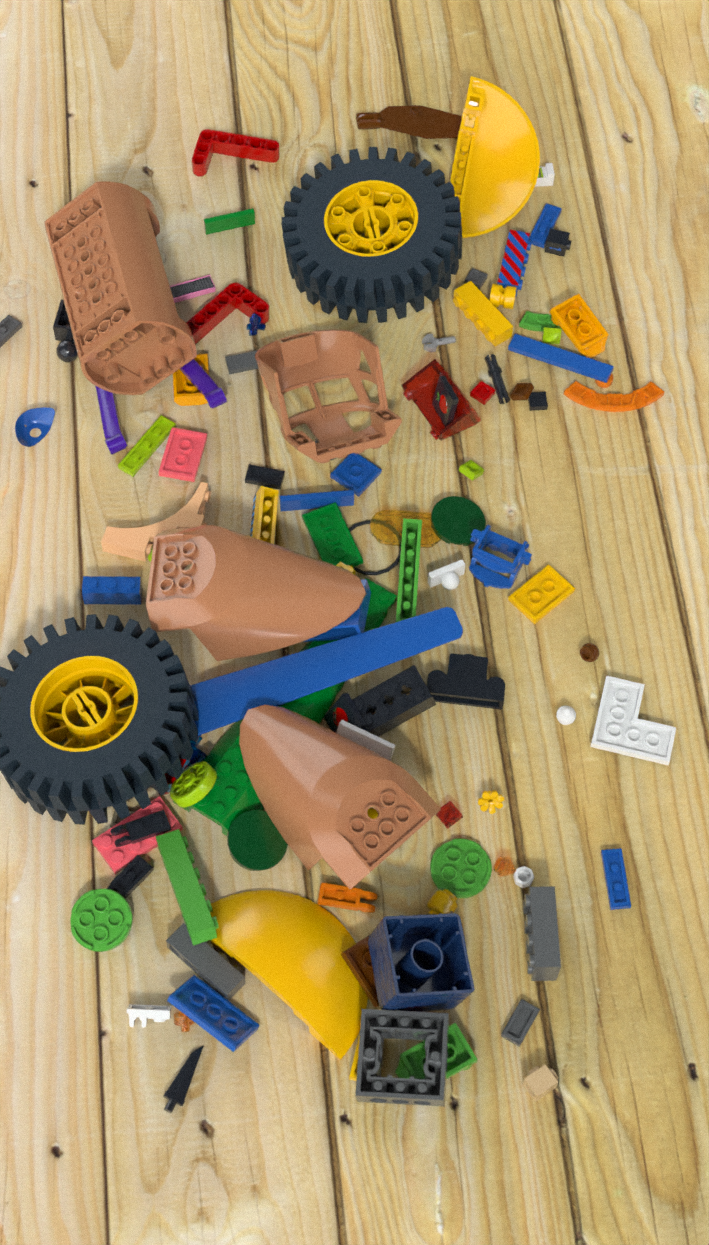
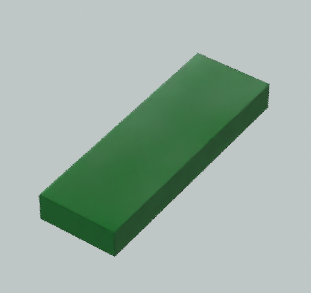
(229, 221)

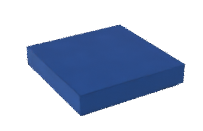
(355, 473)

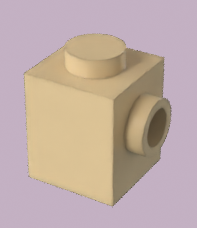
(540, 1082)

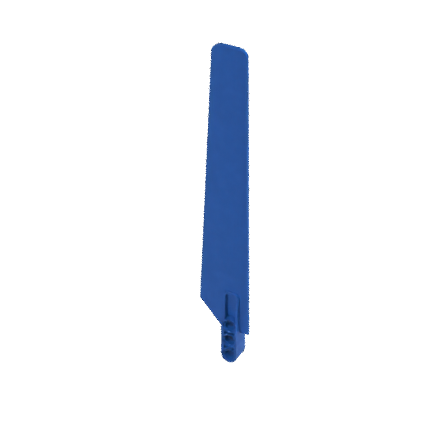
(306, 672)

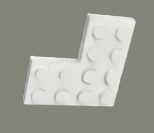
(621, 730)

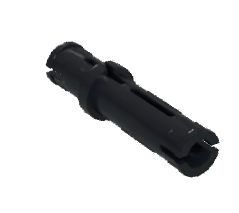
(495, 373)

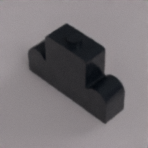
(467, 683)

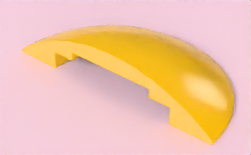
(493, 159)
(298, 956)

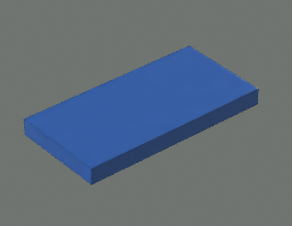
(213, 1013)

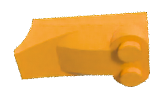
(580, 326)
(184, 391)

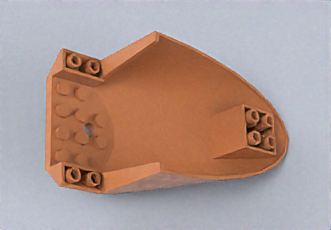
(244, 591)
(321, 790)

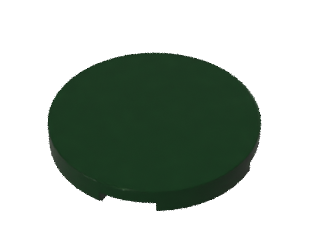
(455, 520)
(255, 841)

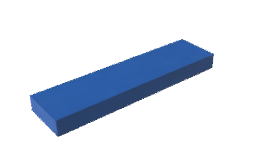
(316, 500)

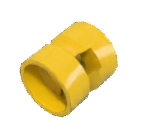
(503, 296)

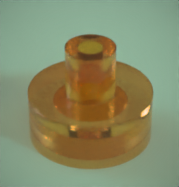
(182, 1020)

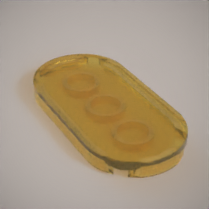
(387, 527)

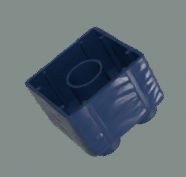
(420, 962)

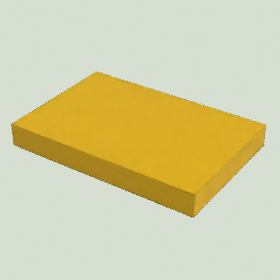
(541, 594)

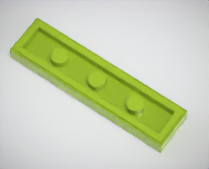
(146, 446)

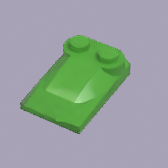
(459, 1057)

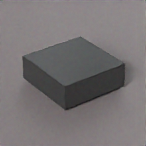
(477, 277)

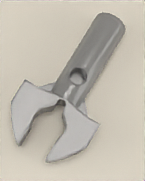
(436, 342)

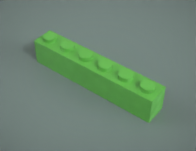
(408, 569)
(186, 887)

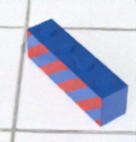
(514, 259)

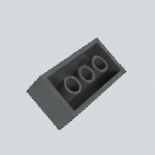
(542, 933)

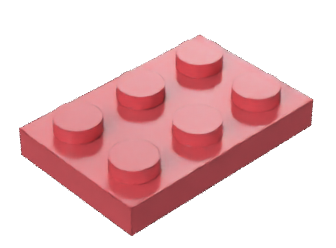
(183, 454)

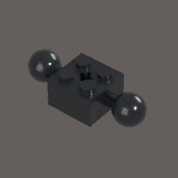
(66, 348)

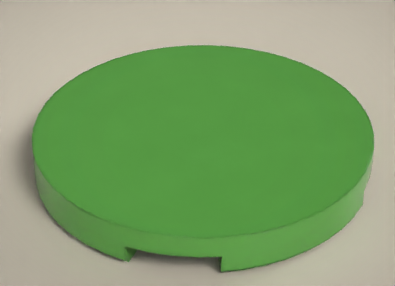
(461, 868)
(101, 920)

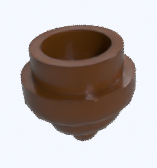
(589, 652)

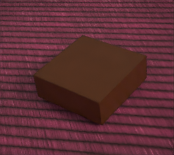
(522, 391)

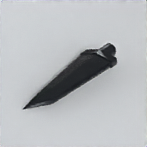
(179, 1087)

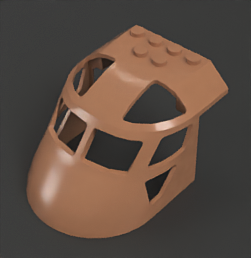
(317, 358)

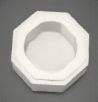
(523, 877)

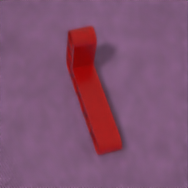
(232, 145)
(231, 298)

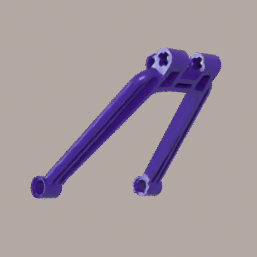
(109, 412)

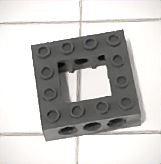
(409, 1026)

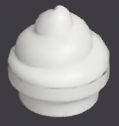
(566, 715)

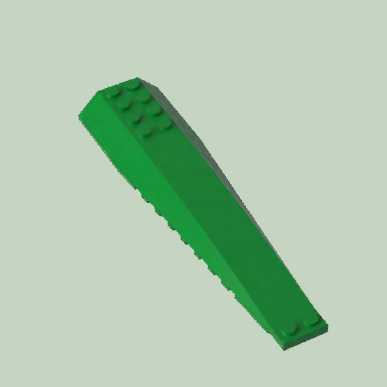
(233, 789)

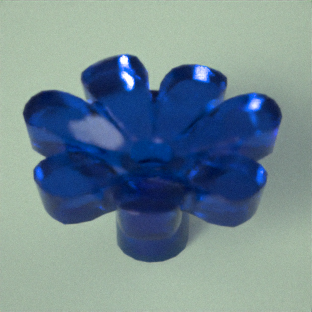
(255, 325)

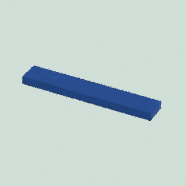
(560, 358)

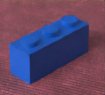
(112, 590)

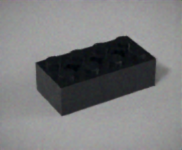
(403, 706)

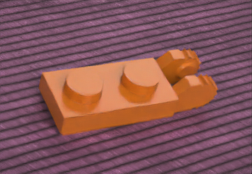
(345, 898)

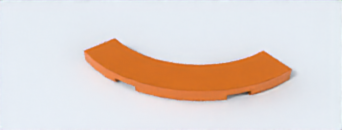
(614, 402)

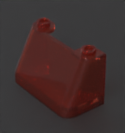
(421, 390)

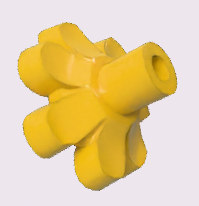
(490, 800)

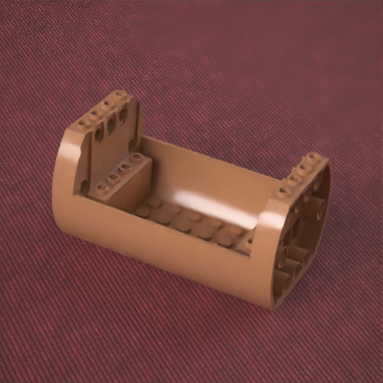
(134, 330)

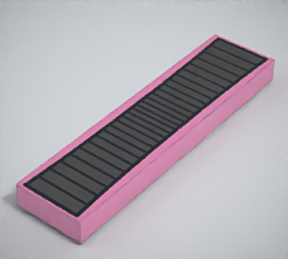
(192, 288)

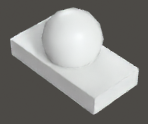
(447, 575)

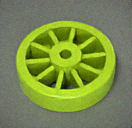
(193, 784)

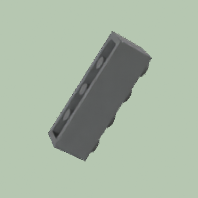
(207, 963)

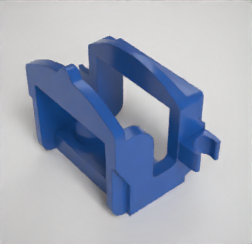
(502, 544)

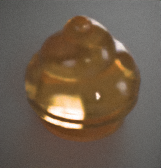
(504, 866)

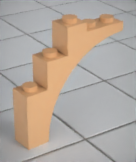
(139, 541)

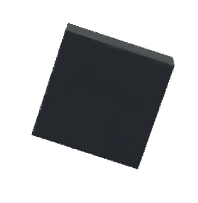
(537, 401)

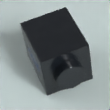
(557, 242)

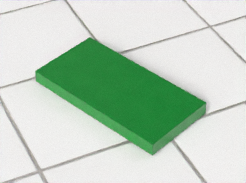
(332, 536)

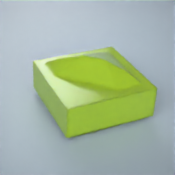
(551, 335)
(471, 470)

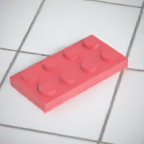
(120, 857)

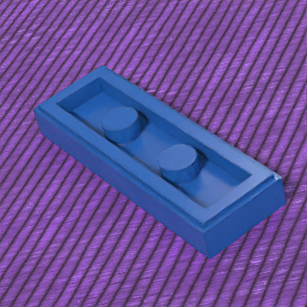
(546, 221)
(615, 879)

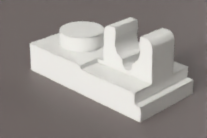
(155, 1012)

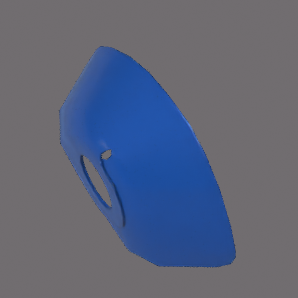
(34, 418)

